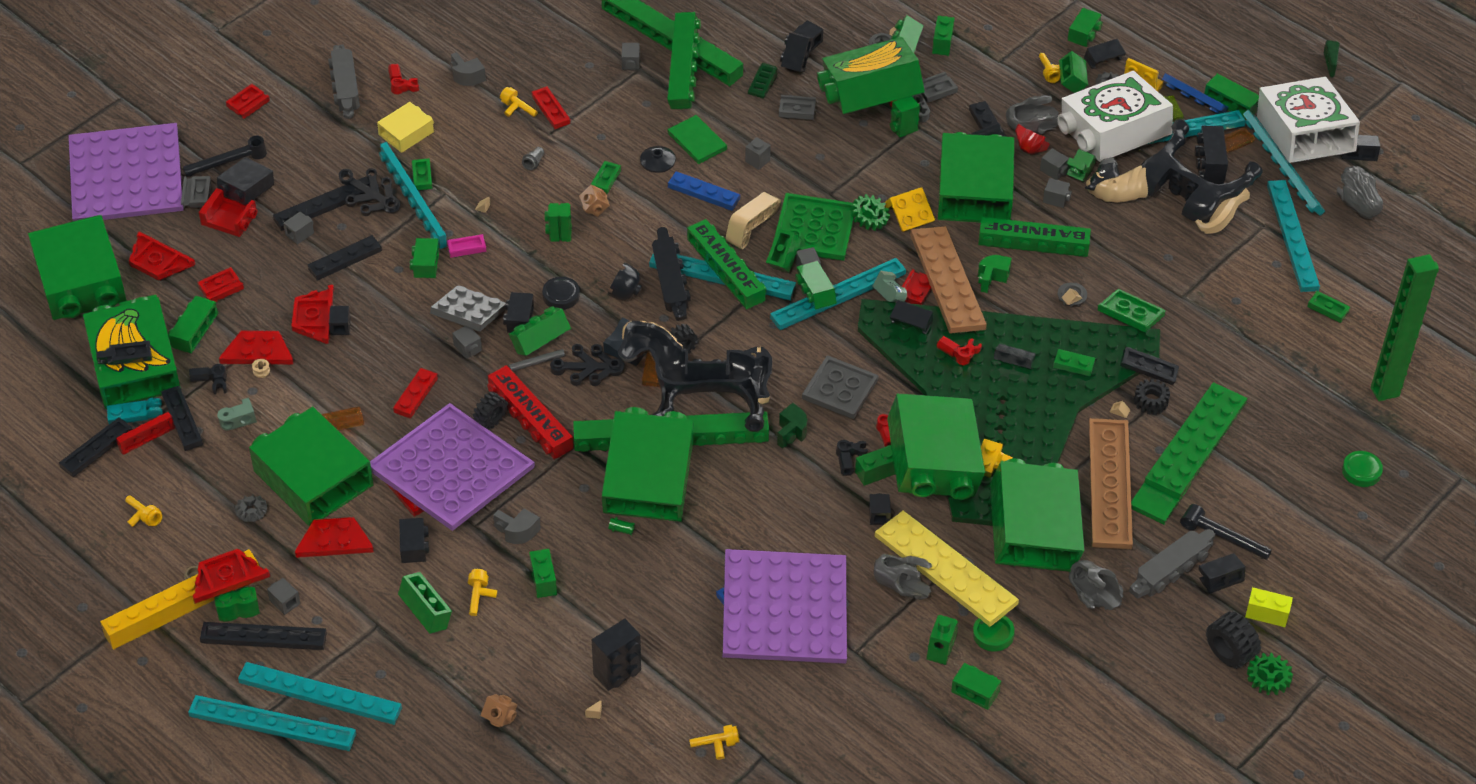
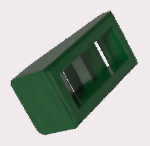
(1331, 56)
(767, 71)

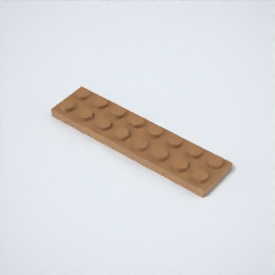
(948, 280)
(1110, 484)

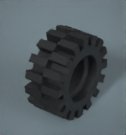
(685, 336)
(1148, 404)
(490, 410)

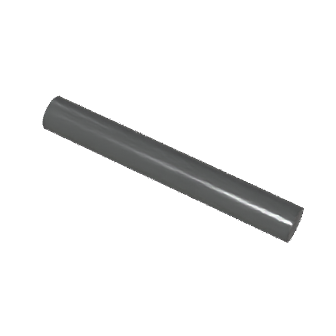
(536, 360)

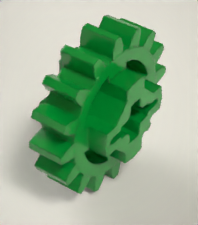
(870, 212)
(1269, 673)

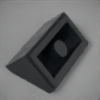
(1014, 356)

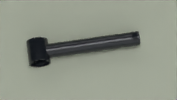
(255, 148)
(1196, 517)

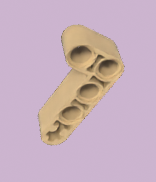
(750, 217)

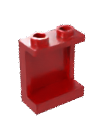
(227, 214)

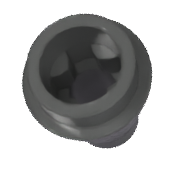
(532, 159)

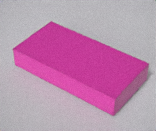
(466, 245)

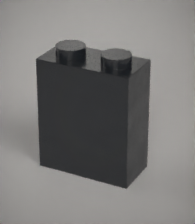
(245, 181)

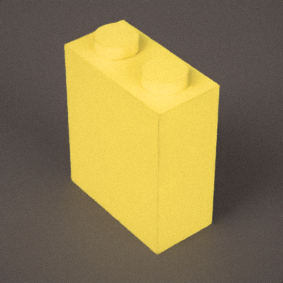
(405, 127)

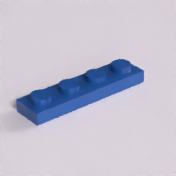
(1201, 98)
(704, 191)

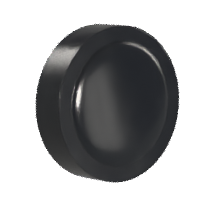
(561, 293)

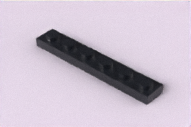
(321, 203)
(263, 635)

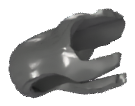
(1033, 114)
(1360, 192)
(902, 575)
(1095, 585)

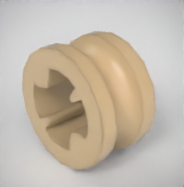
(263, 372)

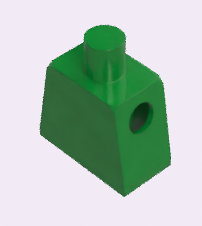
(943, 632)

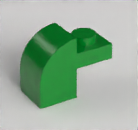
(1081, 165)
(993, 268)

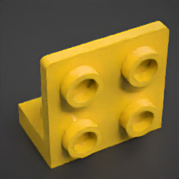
(1148, 74)
(911, 209)

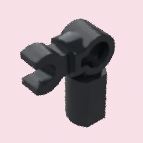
(217, 373)
(845, 451)

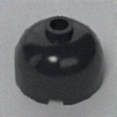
(626, 283)

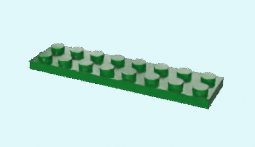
(1195, 440)

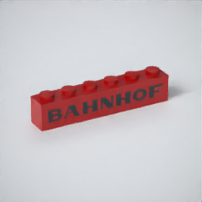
(531, 413)

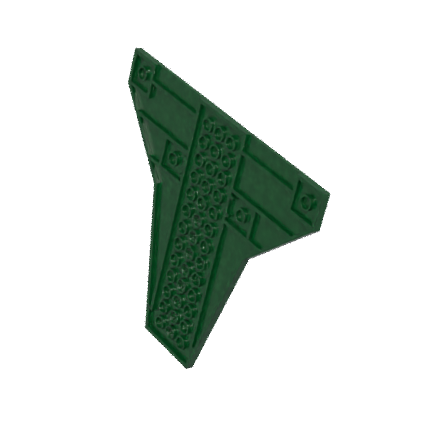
(1039, 400)

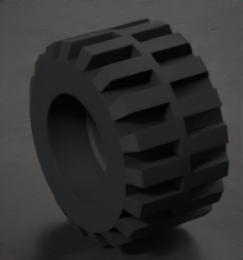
(1233, 639)

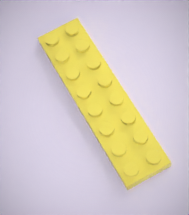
(949, 568)

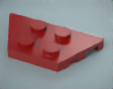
(157, 258)
(312, 314)
(257, 345)
(334, 537)
(226, 574)

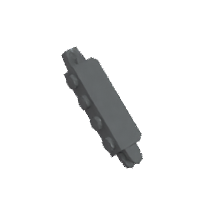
(345, 80)
(1172, 563)

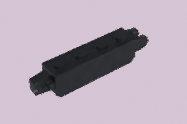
(669, 274)

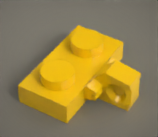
(992, 456)

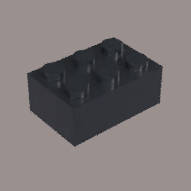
(1211, 154)
(616, 654)

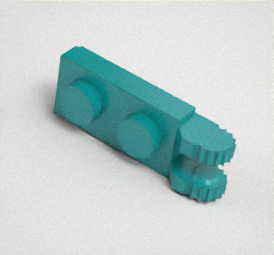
(135, 410)

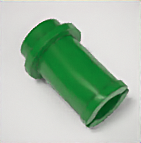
(621, 526)

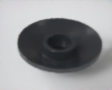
(657, 159)

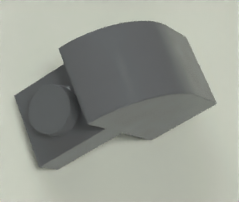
(468, 72)
(517, 529)

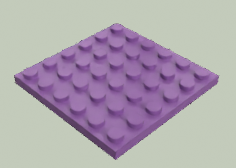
(125, 172)
(451, 466)
(785, 606)

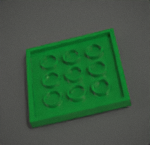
(819, 224)

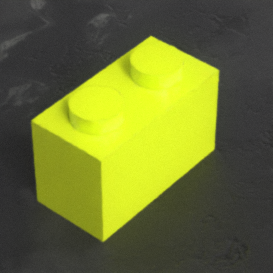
(1268, 607)

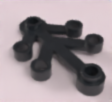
(370, 193)
(609, 366)

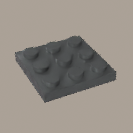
(468, 308)
(840, 387)

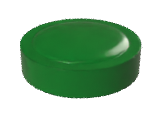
(1362, 468)
(996, 637)

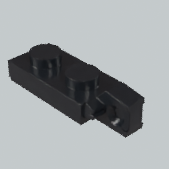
(125, 353)

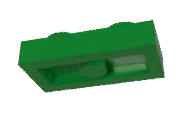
(422, 174)
(606, 176)
(1328, 306)
(1074, 362)

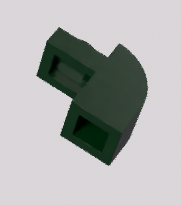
(793, 424)

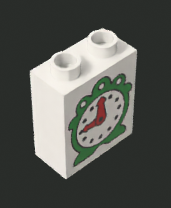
(1116, 116)
(1308, 119)

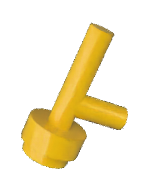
(1051, 72)
(509, 97)
(149, 515)
(478, 579)
(730, 736)

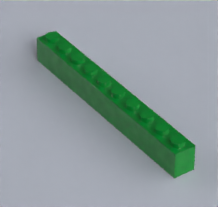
(661, 29)
(1404, 327)
(708, 430)

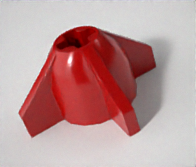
(1030, 141)

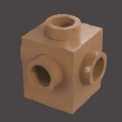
(594, 200)
(499, 710)

